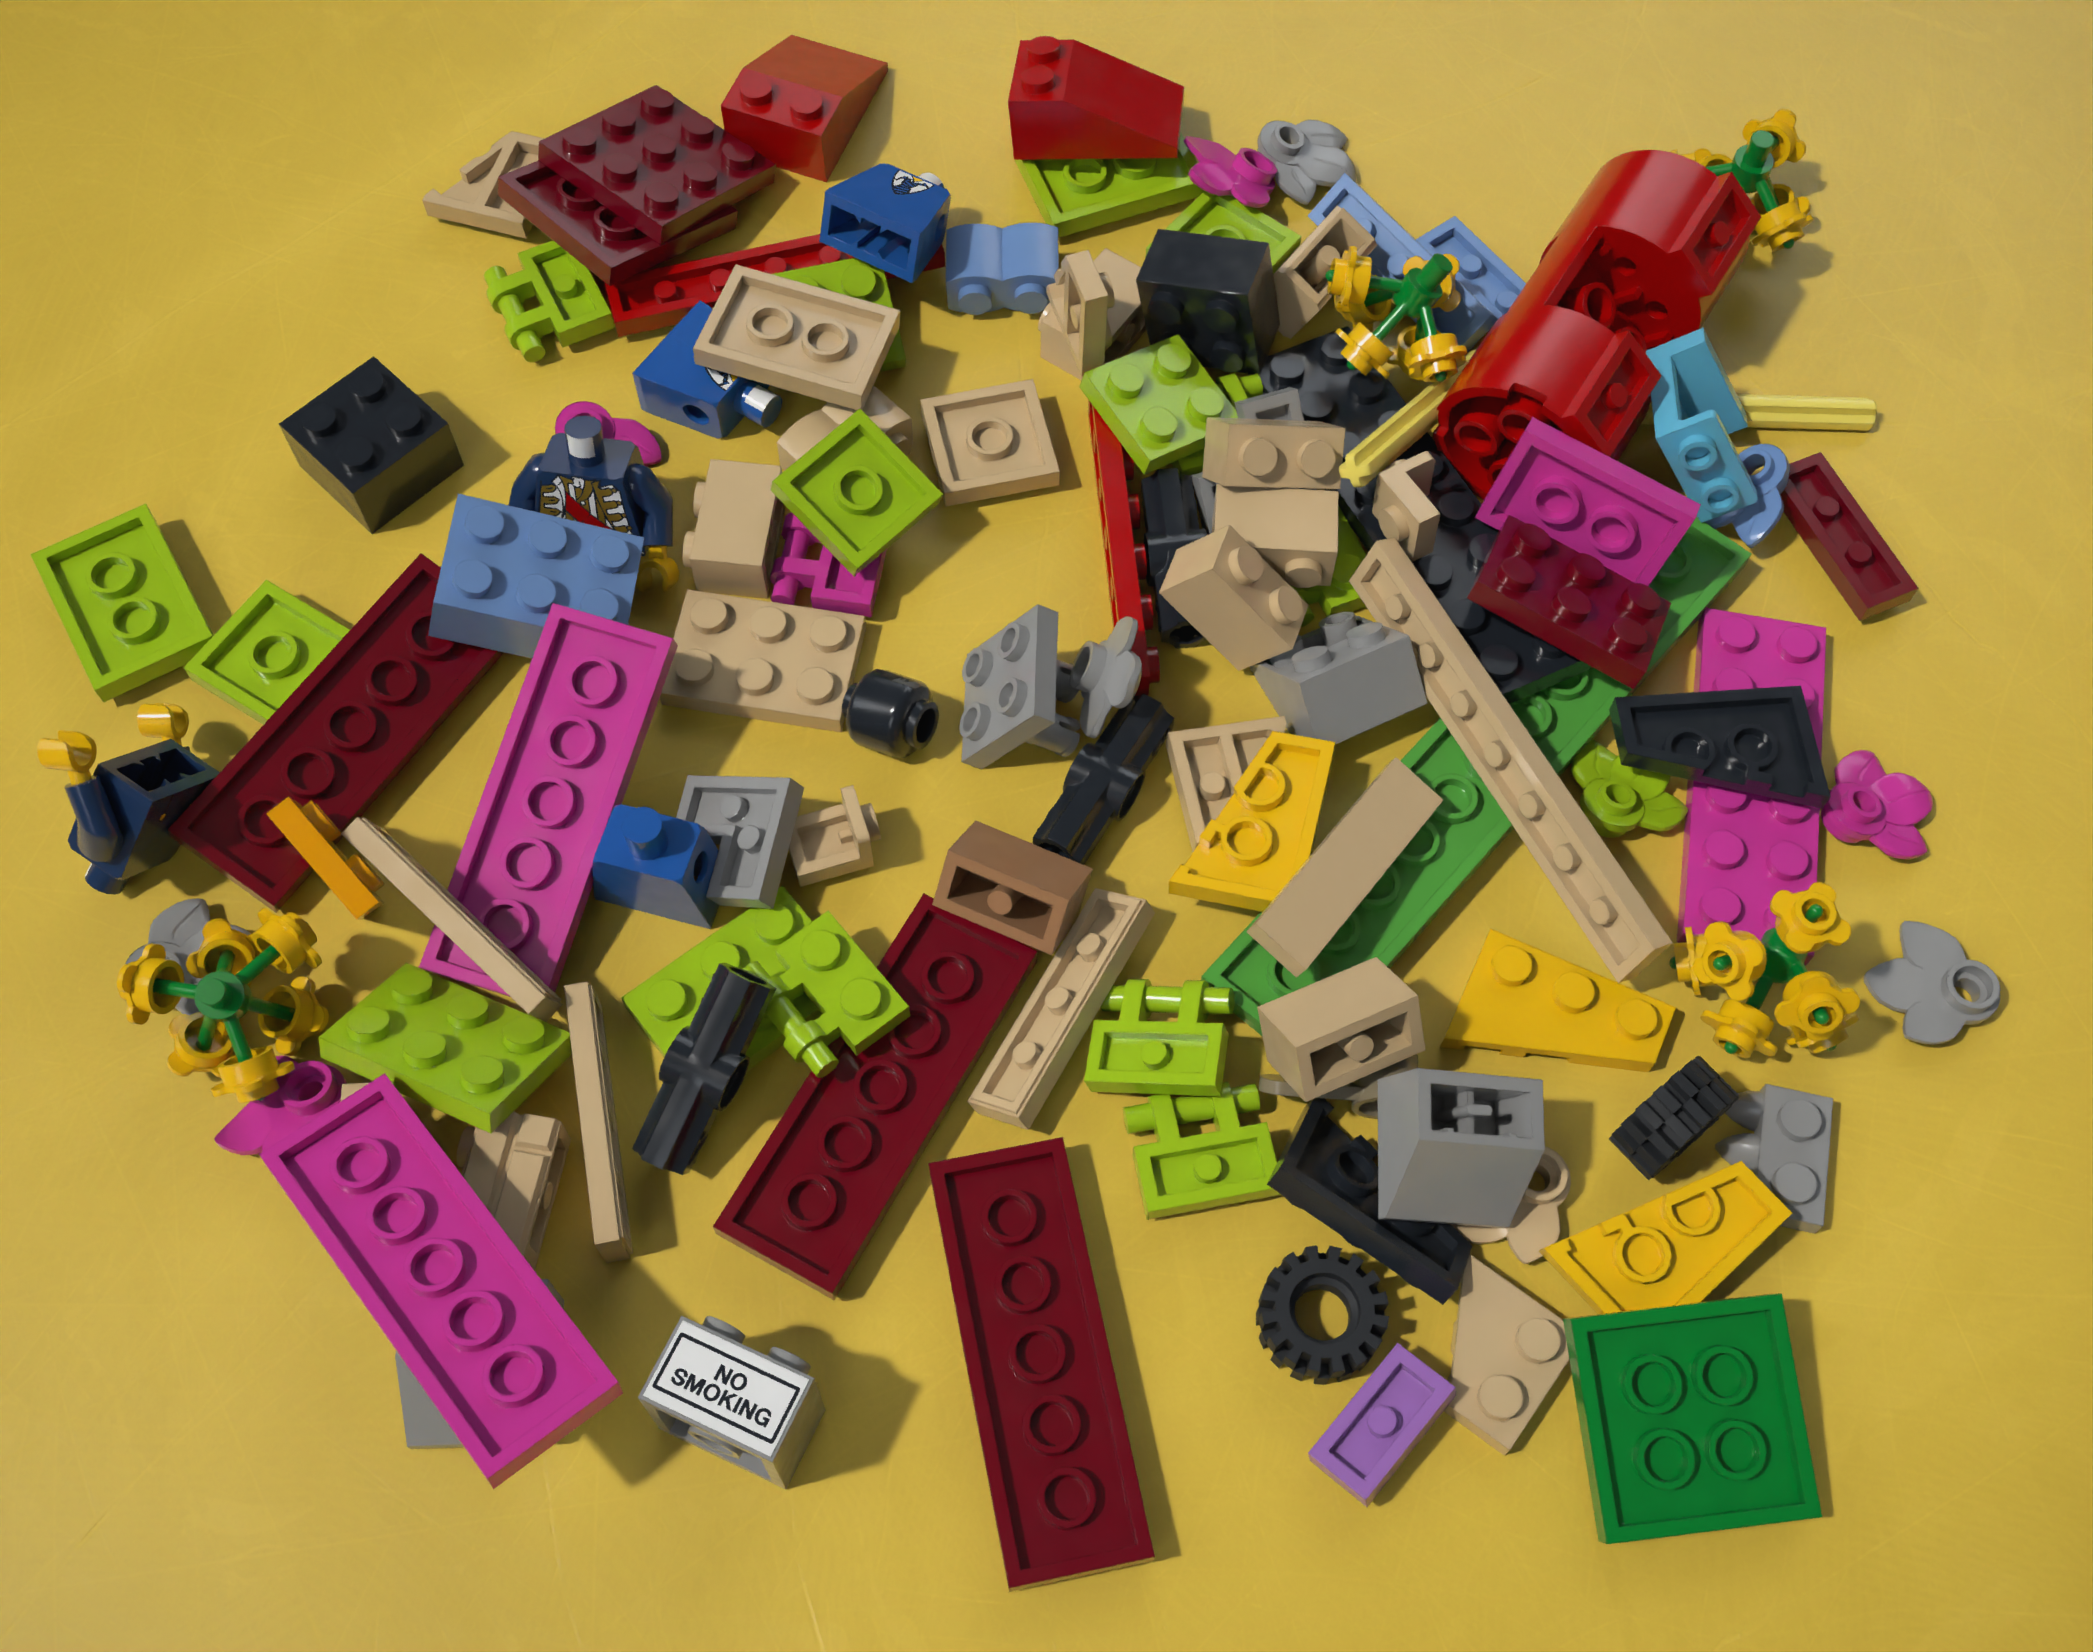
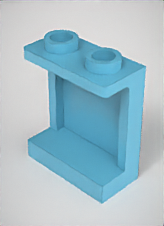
(1692, 421)

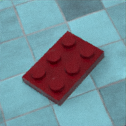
(1570, 601)

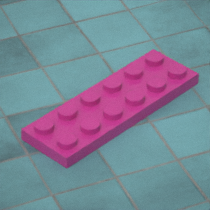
(554, 791)
(1739, 842)
(442, 1279)

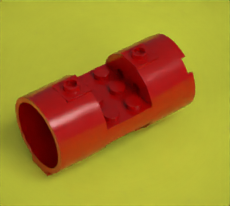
(1619, 277)

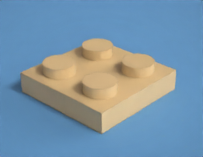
(989, 442)

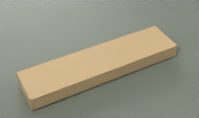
(1344, 867)
(453, 919)
(1061, 1008)
(598, 1123)

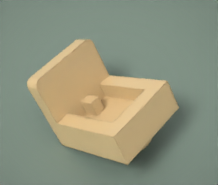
(1404, 507)
(834, 840)

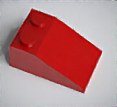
(802, 104)
(1089, 105)

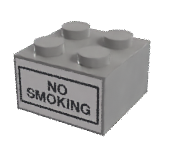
(734, 1399)

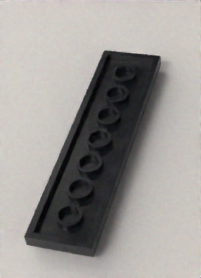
(1361, 404)

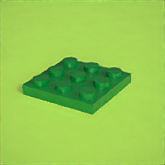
(1691, 1418)

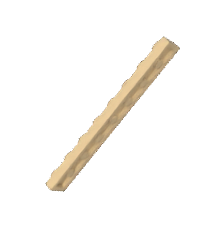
(1513, 766)

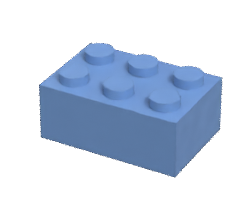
(513, 563)

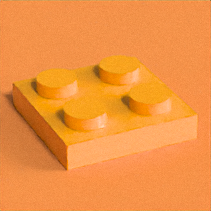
(312, 836)

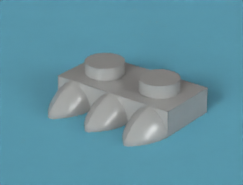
(1786, 1149)

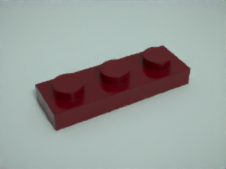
(1844, 539)

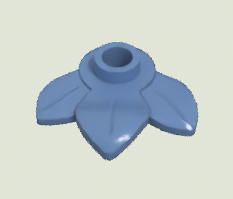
(1759, 519)

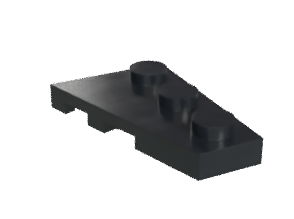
(1727, 739)
(1339, 1187)

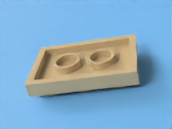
(797, 337)
(763, 660)

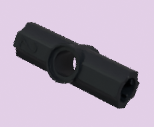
(1169, 525)
(1105, 779)
(703, 1069)

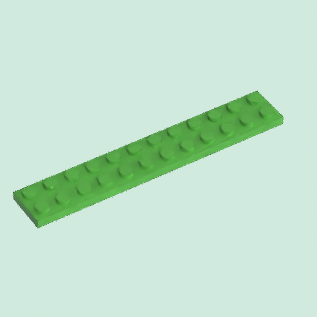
(1469, 819)

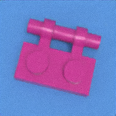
(830, 581)

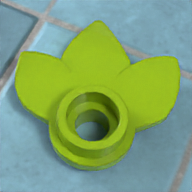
(1623, 796)

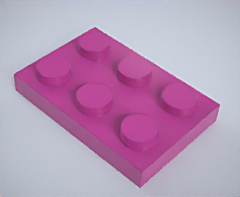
(1589, 503)

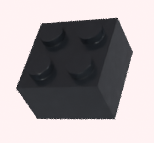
(1213, 296)
(372, 444)

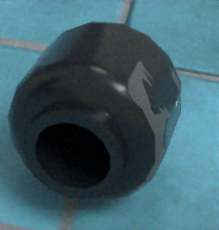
(890, 713)

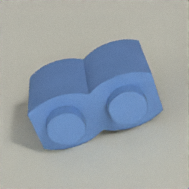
(1000, 267)

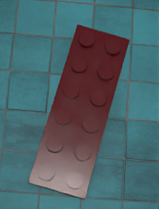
(335, 738)
(866, 1123)
(1039, 1366)

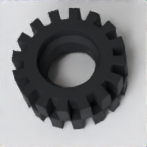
(1674, 1117)
(1346, 1280)

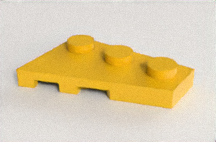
(1263, 828)
(1550, 1007)
(1670, 1246)

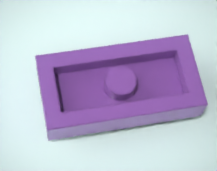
(1382, 1424)

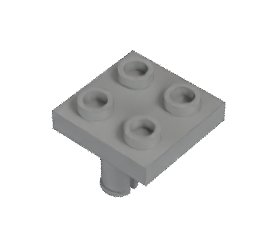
(1014, 692)

